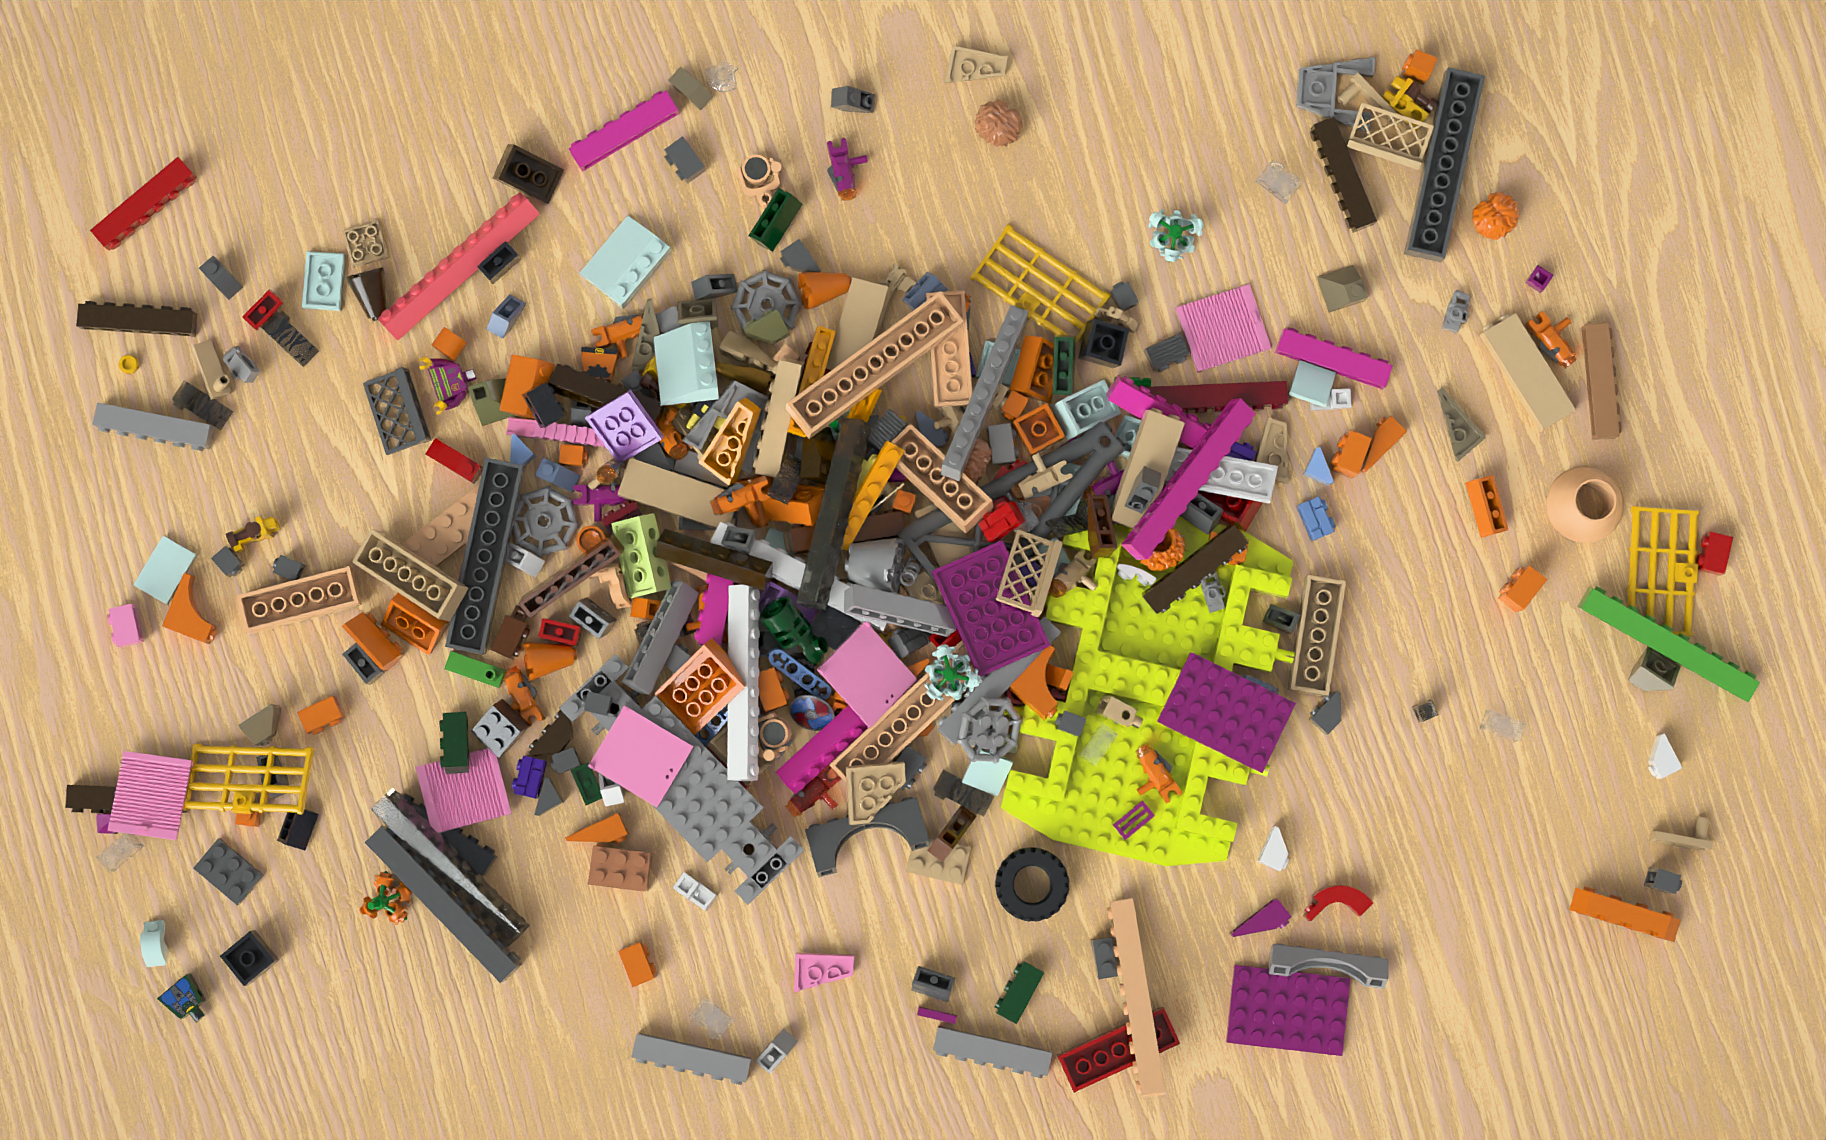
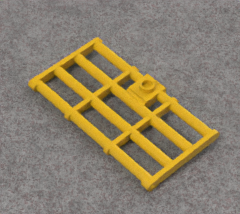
(1032, 298)
(1677, 572)
(245, 793)

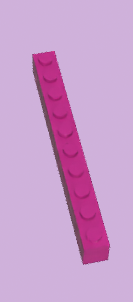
(1188, 479)

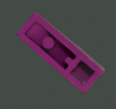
(1267, 918)

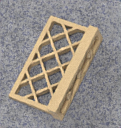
(1385, 152)
(1044, 579)

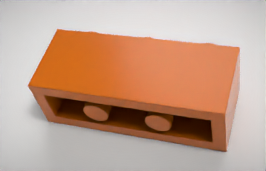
(1486, 506)

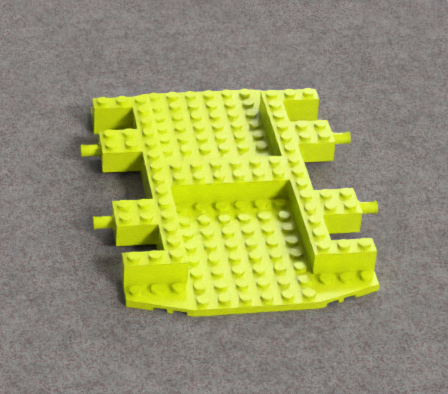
(1137, 659)

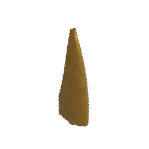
(748, 376)

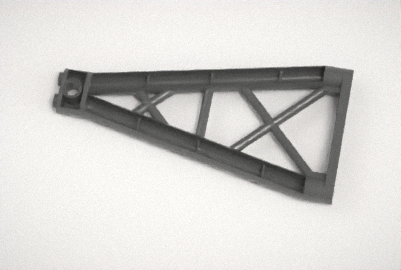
(1060, 503)

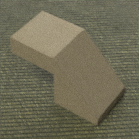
(690, 87)

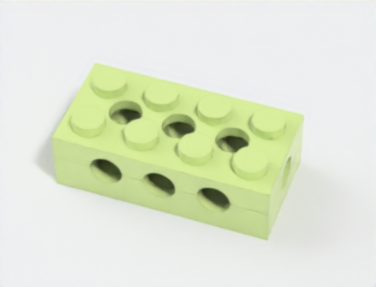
(639, 560)

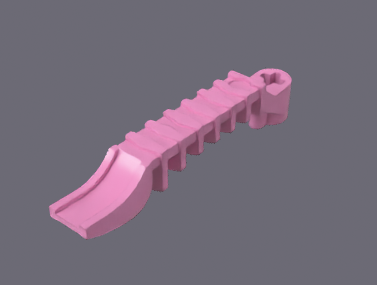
(555, 432)

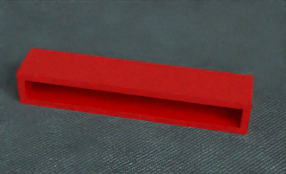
(143, 204)

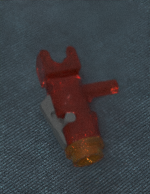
(812, 792)

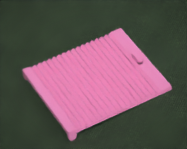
(1223, 328)
(867, 674)
(641, 756)
(150, 795)
(464, 797)

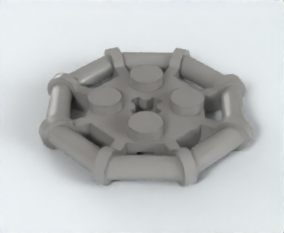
(766, 293)
(554, 525)
(998, 734)

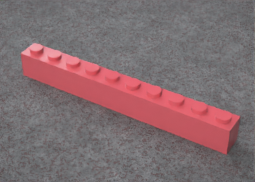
(457, 266)

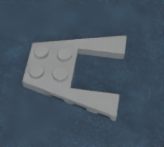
(1318, 88)
(723, 407)

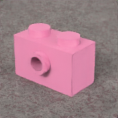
(125, 625)

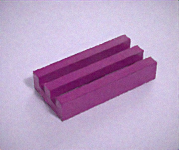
(1133, 830)
(937, 1015)

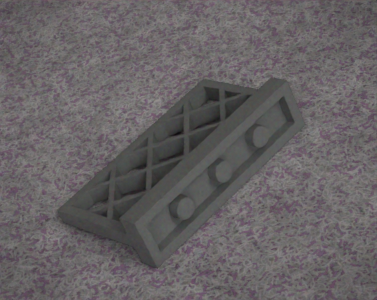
(412, 405)

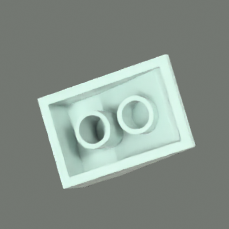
(1084, 410)

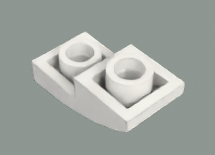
(1129, 572)

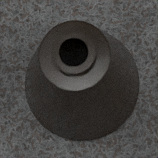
(370, 291)

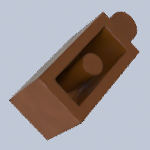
(511, 634)

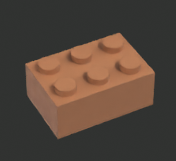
(620, 868)

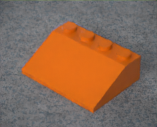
(701, 687)

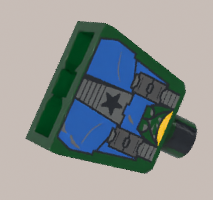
(184, 998)

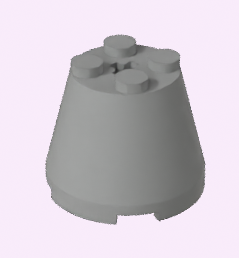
(876, 564)

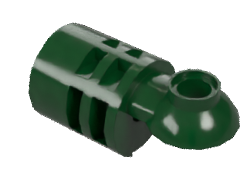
(792, 628)

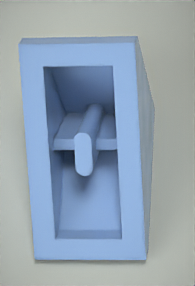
(520, 452)
(1318, 468)

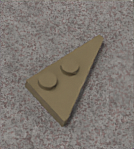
(645, 344)
(1462, 431)

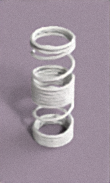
(909, 575)

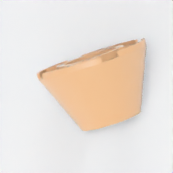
(1565, 515)

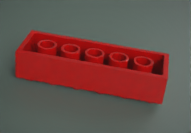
(1111, 1052)

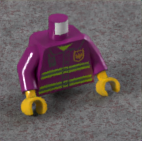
(448, 381)

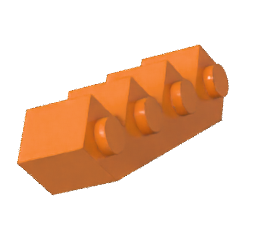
(1620, 913)

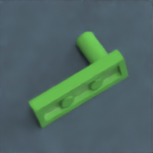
(474, 669)

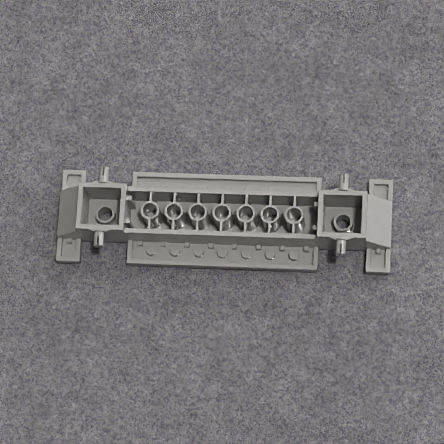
(700, 801)

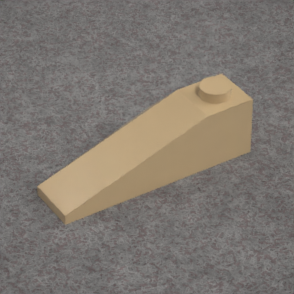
(744, 351)

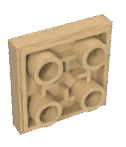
(365, 244)

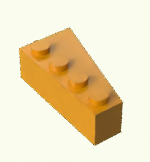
(732, 441)

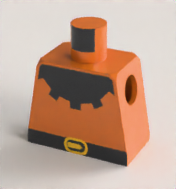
(600, 362)

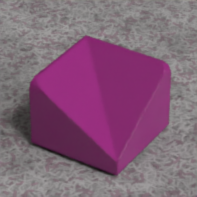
(1539, 279)
(102, 823)

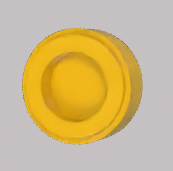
(128, 364)

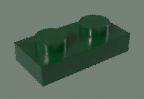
(586, 784)

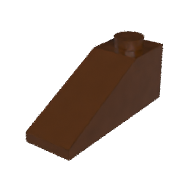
(1100, 527)
(951, 833)

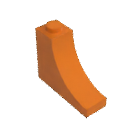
(185, 617)
(1057, 677)
(1032, 686)

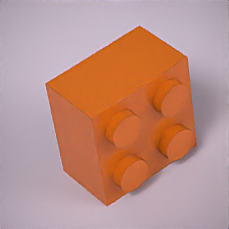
(1038, 430)
(1351, 453)
(1522, 588)
(771, 691)

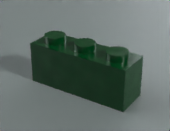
(775, 219)
(1064, 364)
(454, 743)
(1018, 991)

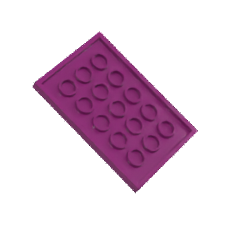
(989, 629)
(1226, 712)
(1288, 1011)

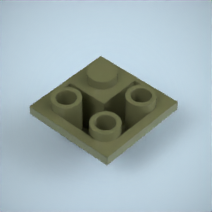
(768, 328)
(487, 400)

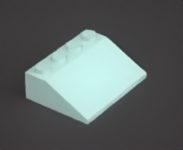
(625, 261)
(686, 364)

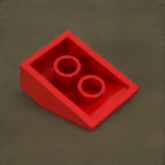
(1235, 509)

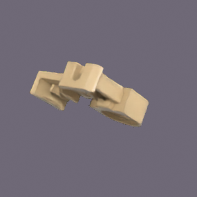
(897, 280)
(1117, 314)

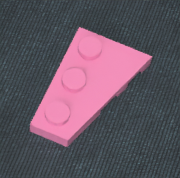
(817, 969)

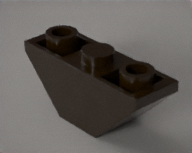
(554, 736)

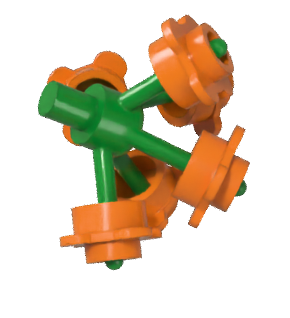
(393, 909)

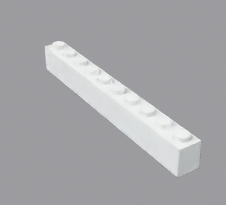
(791, 572)
(743, 708)

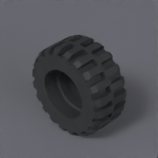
(1058, 884)

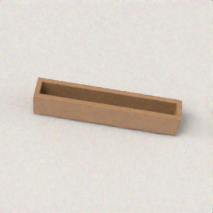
(1600, 381)

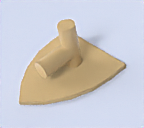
(889, 490)

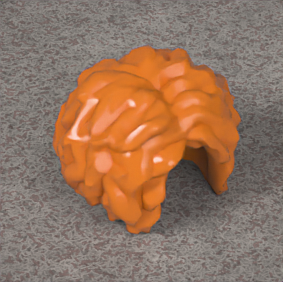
(1496, 216)
(1167, 552)

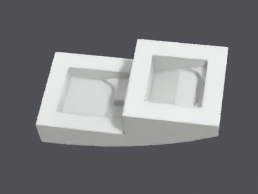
(1337, 400)
(695, 891)

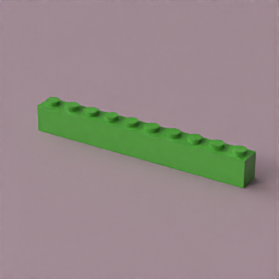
(1668, 644)

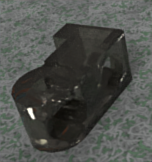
(1425, 710)

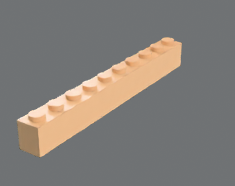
(1137, 998)

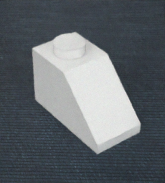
(524, 560)
(1662, 758)
(611, 791)
(1274, 851)

